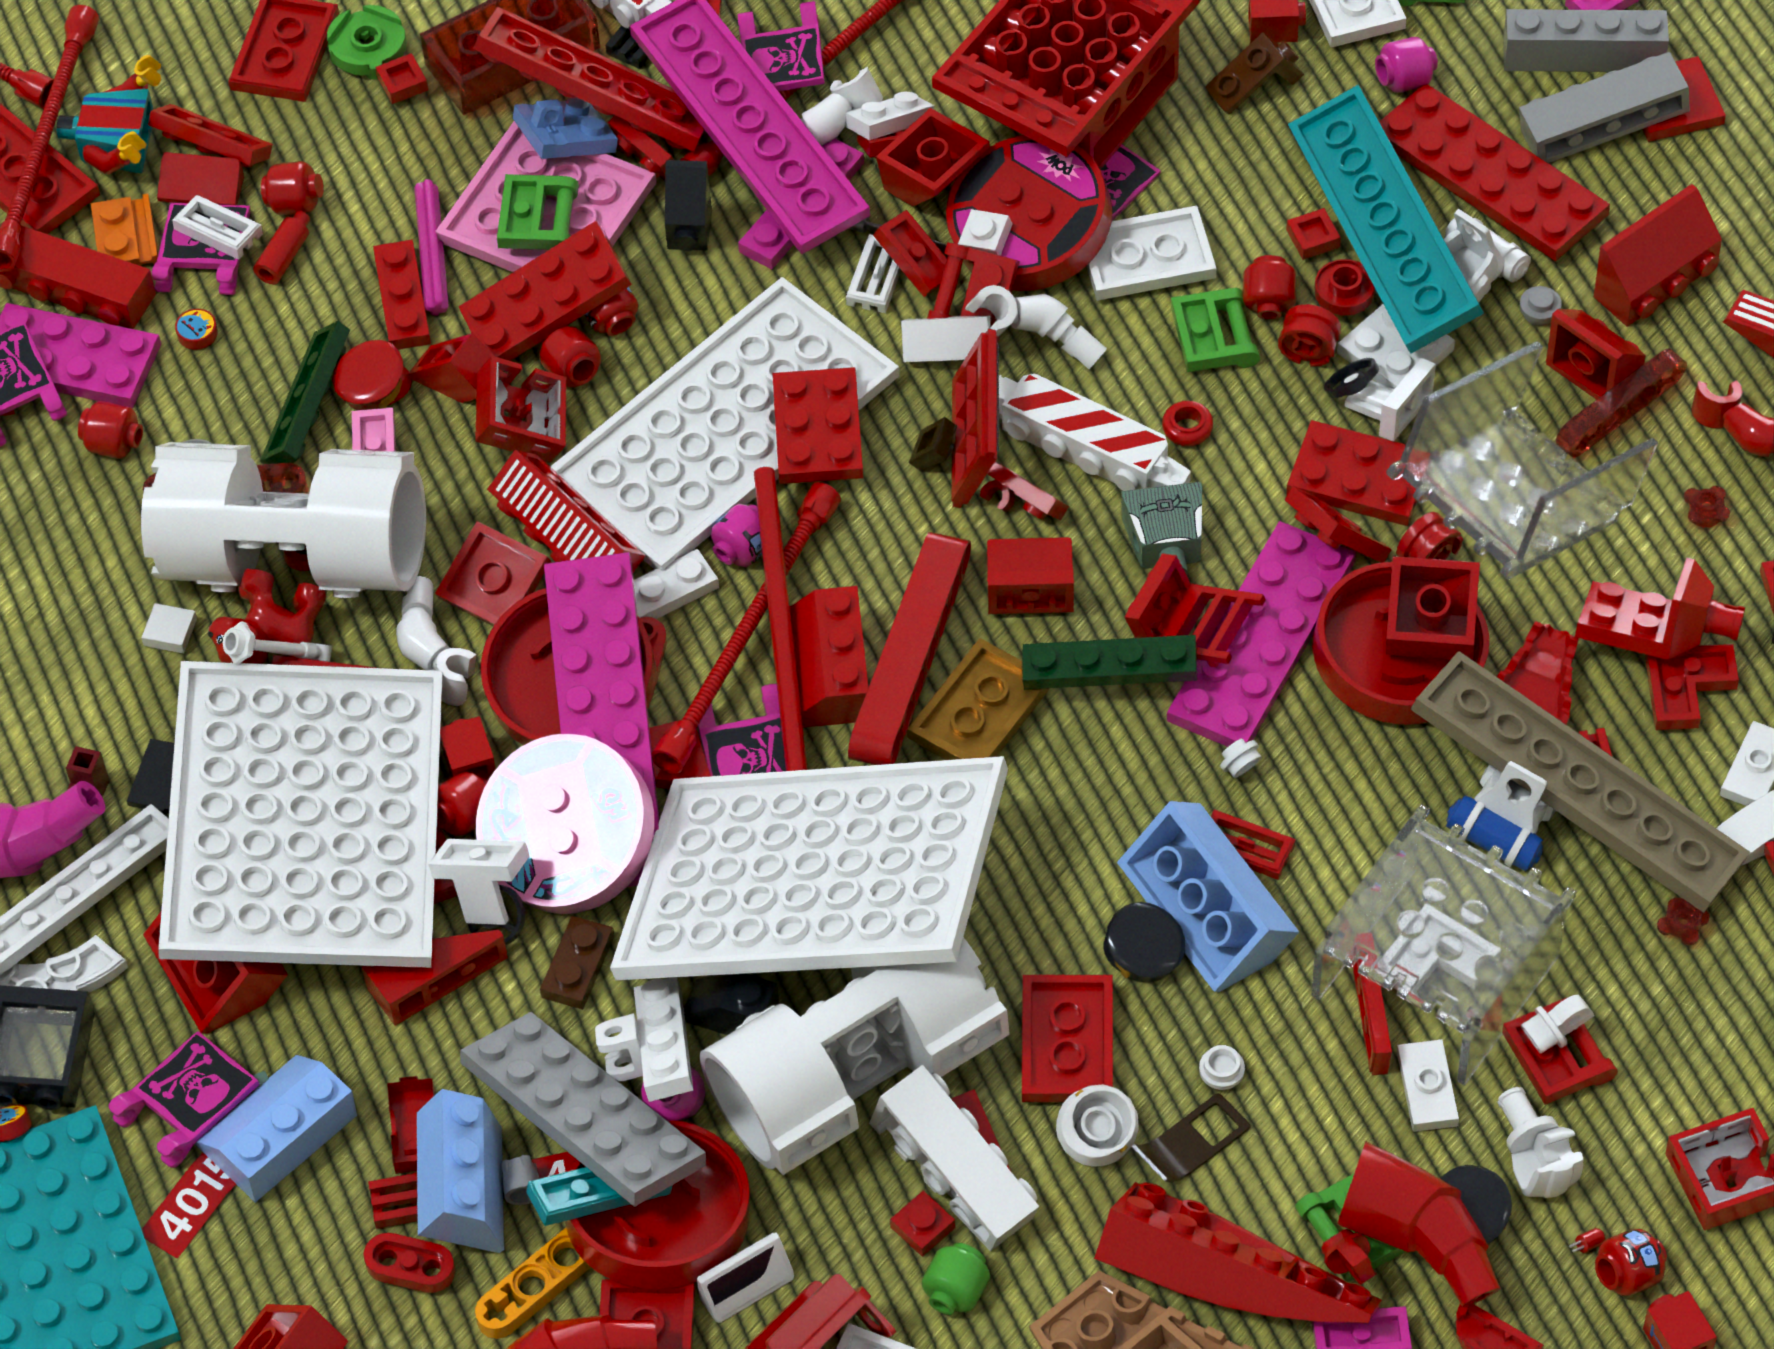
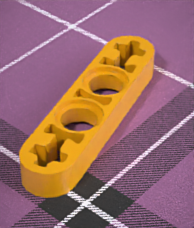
(538, 1265)

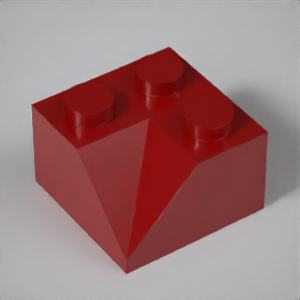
(1432, 608)

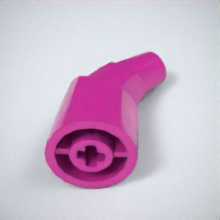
(45, 828)

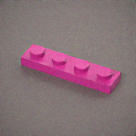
(765, 239)

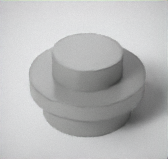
(1539, 304)

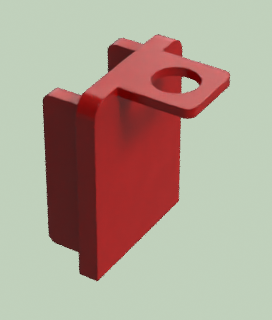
(818, 1315)

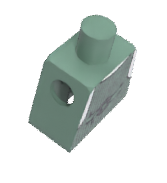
(1164, 522)

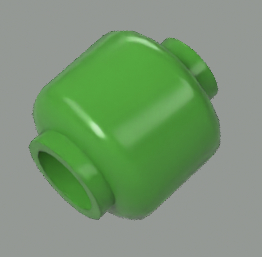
(956, 1278)

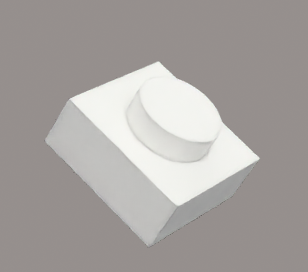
(986, 231)

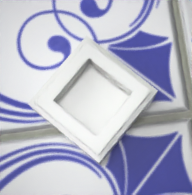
(169, 628)

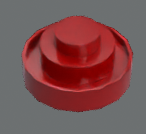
(1344, 287)

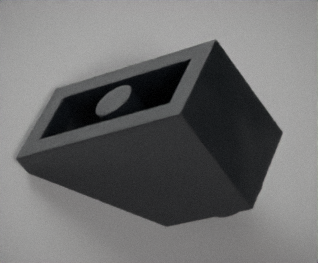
(687, 205)
(727, 1000)

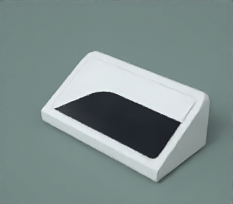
(745, 1278)

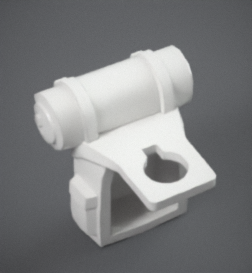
(1483, 254)

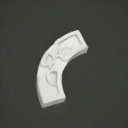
(78, 970)

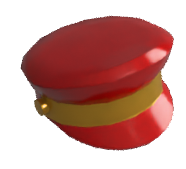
(371, 376)

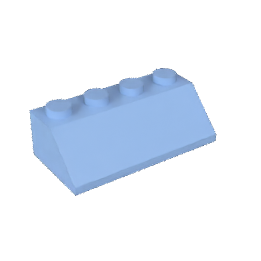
(1210, 891)

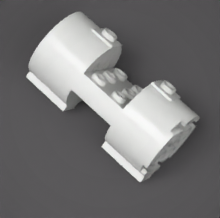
(357, 522)
(794, 1078)

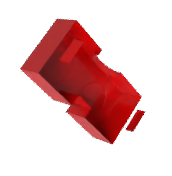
(404, 1102)

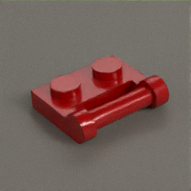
(987, 271)
(1556, 1070)

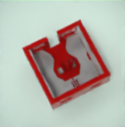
(538, 403)
(1736, 1146)

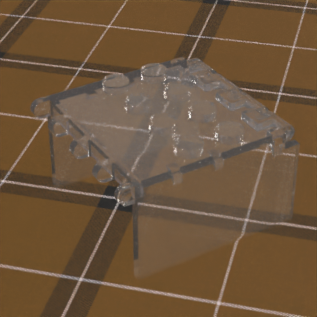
(1500, 480)
(1448, 930)

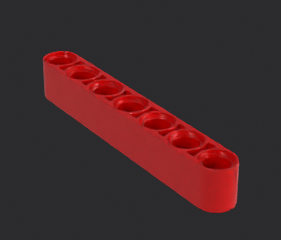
(909, 650)

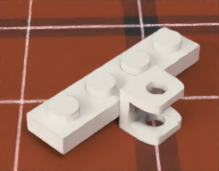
(652, 1044)

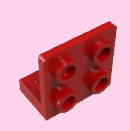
(1030, 575)

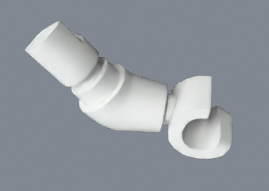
(829, 116)
(1039, 315)
(423, 646)

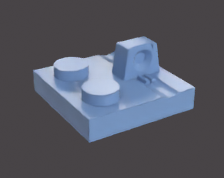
(564, 128)

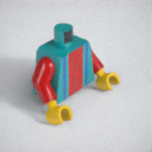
(114, 124)

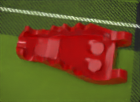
(1544, 669)

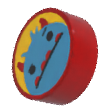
(196, 329)
(14, 1122)

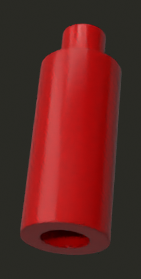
(282, 248)

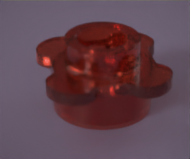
(1706, 515)
(1681, 909)

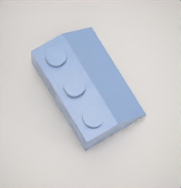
(279, 1125)
(460, 1172)

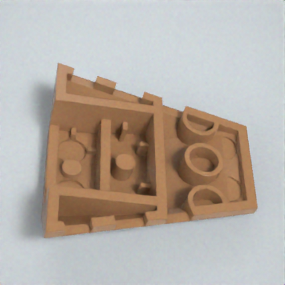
(1117, 1316)

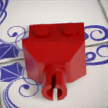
(1657, 624)

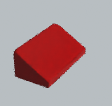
(206, 176)

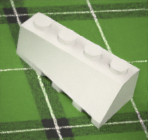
(955, 1157)

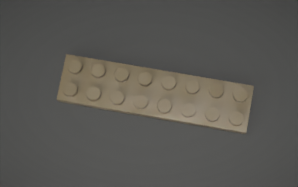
(1582, 781)

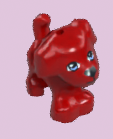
(269, 619)

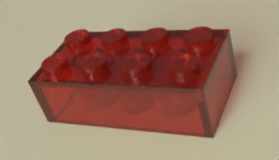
(473, 79)

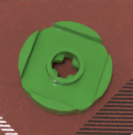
(363, 58)

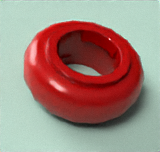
(1187, 436)

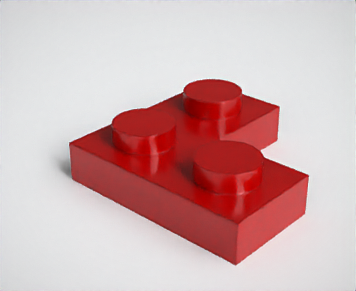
(1677, 681)

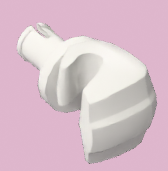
(1539, 1148)

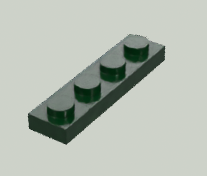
(305, 394)
(1109, 662)

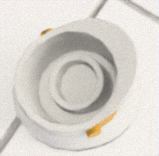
(1097, 1125)

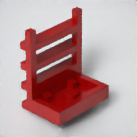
(1172, 606)

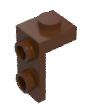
(1253, 69)

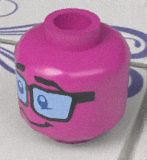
(738, 536)

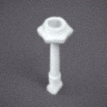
(240, 643)

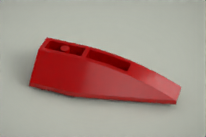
(1221, 1262)

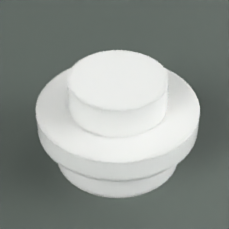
(1240, 757)
(1222, 1067)

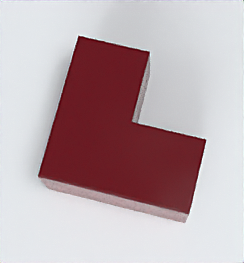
(89, 767)

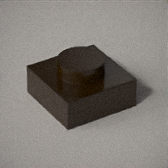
(933, 444)

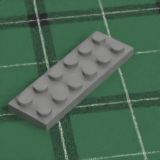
(583, 1108)

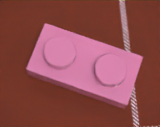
(373, 430)

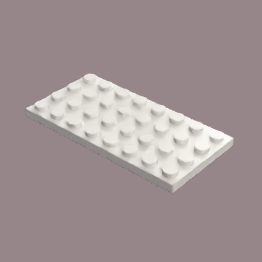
(702, 428)

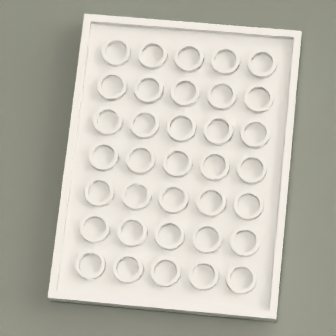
(302, 815)
(812, 870)

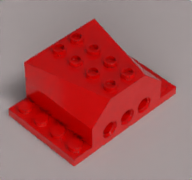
(1069, 68)

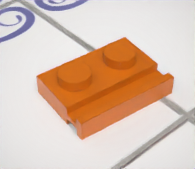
(125, 229)

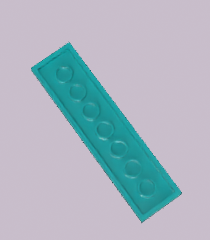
(1385, 219)

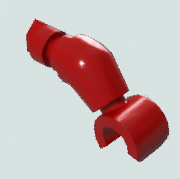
(1745, 424)

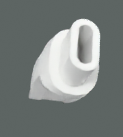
(1550, 1028)

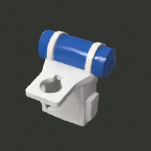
(1505, 815)

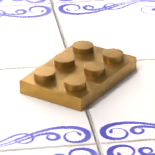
(976, 706)

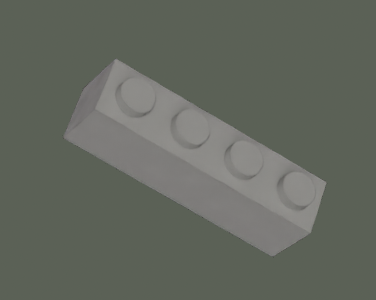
(1582, 39)
(1604, 108)

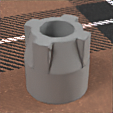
(515, 1179)

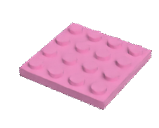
(607, 192)

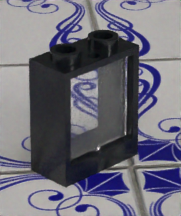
(43, 1045)

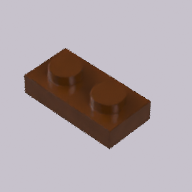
(577, 962)

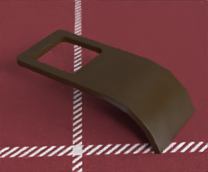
(1183, 1148)

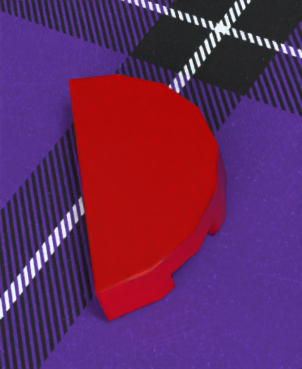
(1484, 1331)

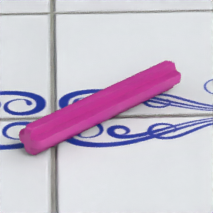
(431, 248)

